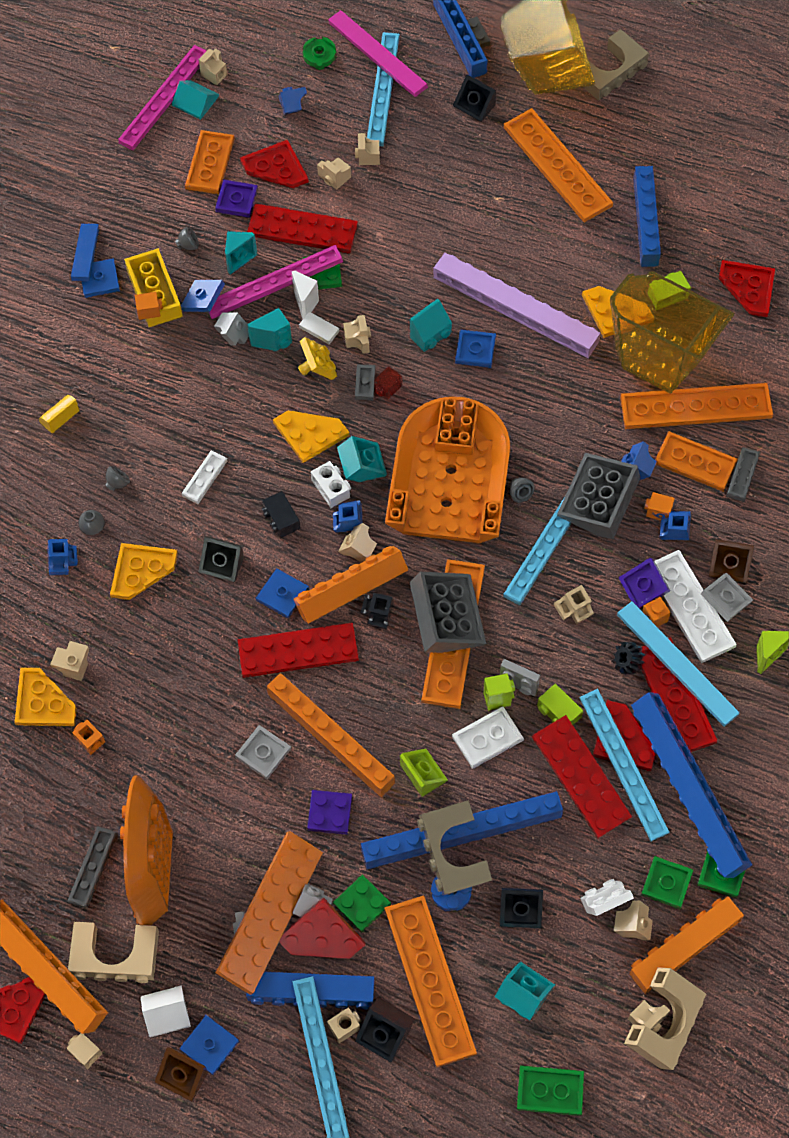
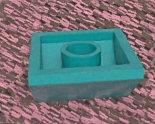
(194, 98)
(239, 249)

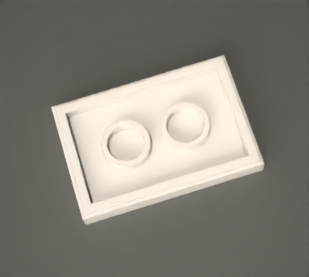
(487, 737)

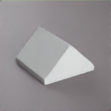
(305, 292)
(165, 1011)

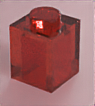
(388, 383)

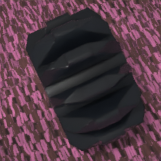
(628, 658)

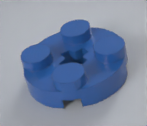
(451, 901)

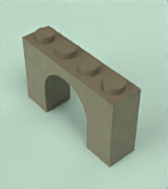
(632, 57)
(450, 877)

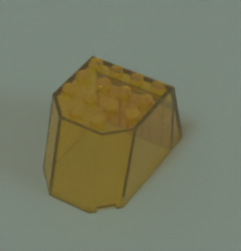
(546, 46)
(663, 328)

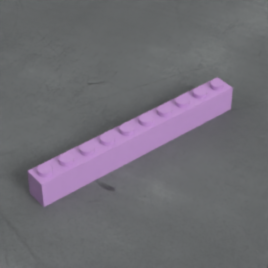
(516, 305)

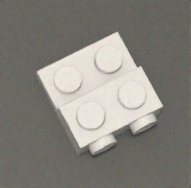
(605, 898)

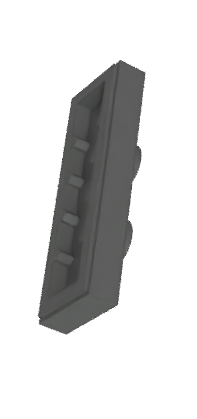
(743, 474)

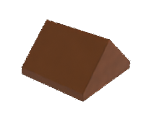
(731, 559)
(180, 1074)

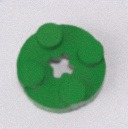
(316, 60)

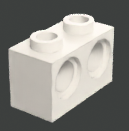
(328, 485)

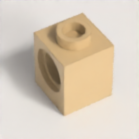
(340, 1033)
(83, 1050)

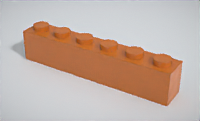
(350, 584)
(687, 943)

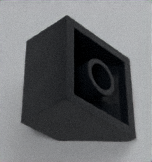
(384, 1029)

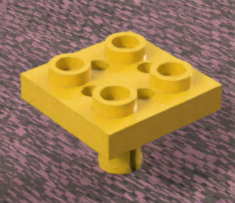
(317, 359)

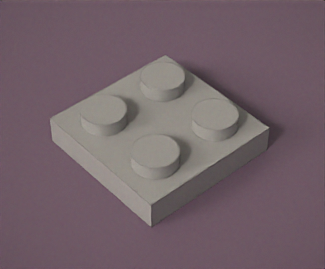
(726, 597)
(523, 678)
(263, 752)

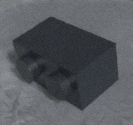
(281, 515)

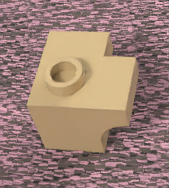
(212, 66)
(367, 151)
(334, 172)
(357, 334)
(358, 543)
(575, 604)
(71, 661)
(634, 922)
(649, 1016)

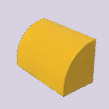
(59, 413)

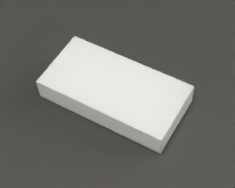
(319, 328)

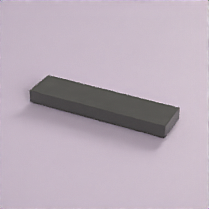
(92, 867)

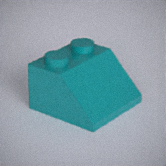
(430, 325)
(270, 331)
(361, 459)
(524, 990)

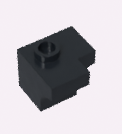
(378, 609)

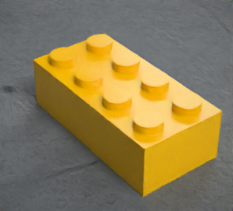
(150, 275)

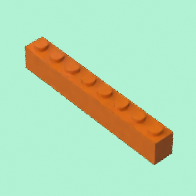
(331, 735)
(49, 973)

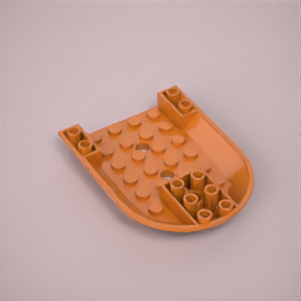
(421, 479)
(147, 852)

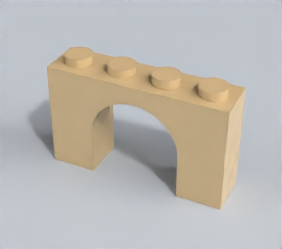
(137, 966)
(685, 1002)

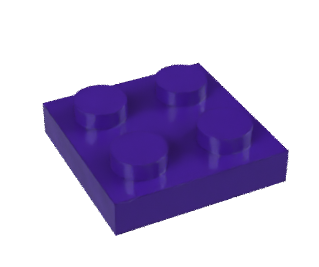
(236, 198)
(644, 583)
(329, 812)

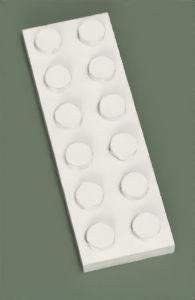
(692, 611)

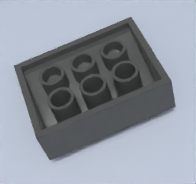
(600, 494)
(447, 611)

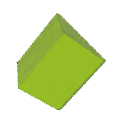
(771, 647)
(422, 771)

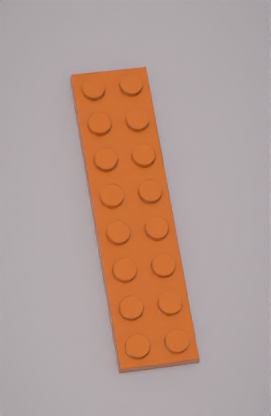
(558, 165)
(696, 406)
(448, 670)
(269, 913)
(430, 981)

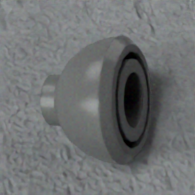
(187, 239)
(116, 478)
(521, 489)
(91, 522)

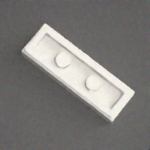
(204, 477)

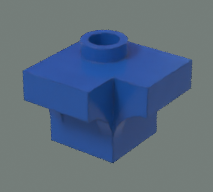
(291, 99)
(640, 456)
(348, 516)
(676, 526)
(61, 556)

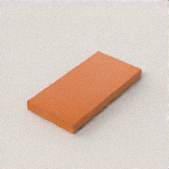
(209, 162)
(696, 461)

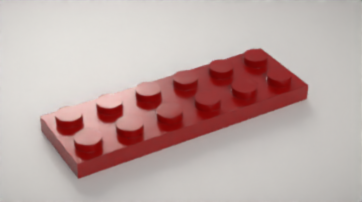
(302, 228)
(297, 650)
(679, 701)
(581, 776)

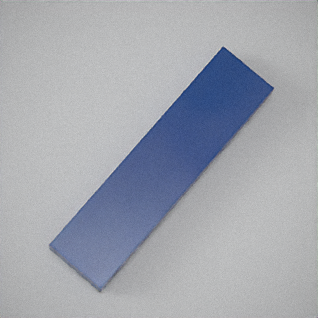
(85, 252)

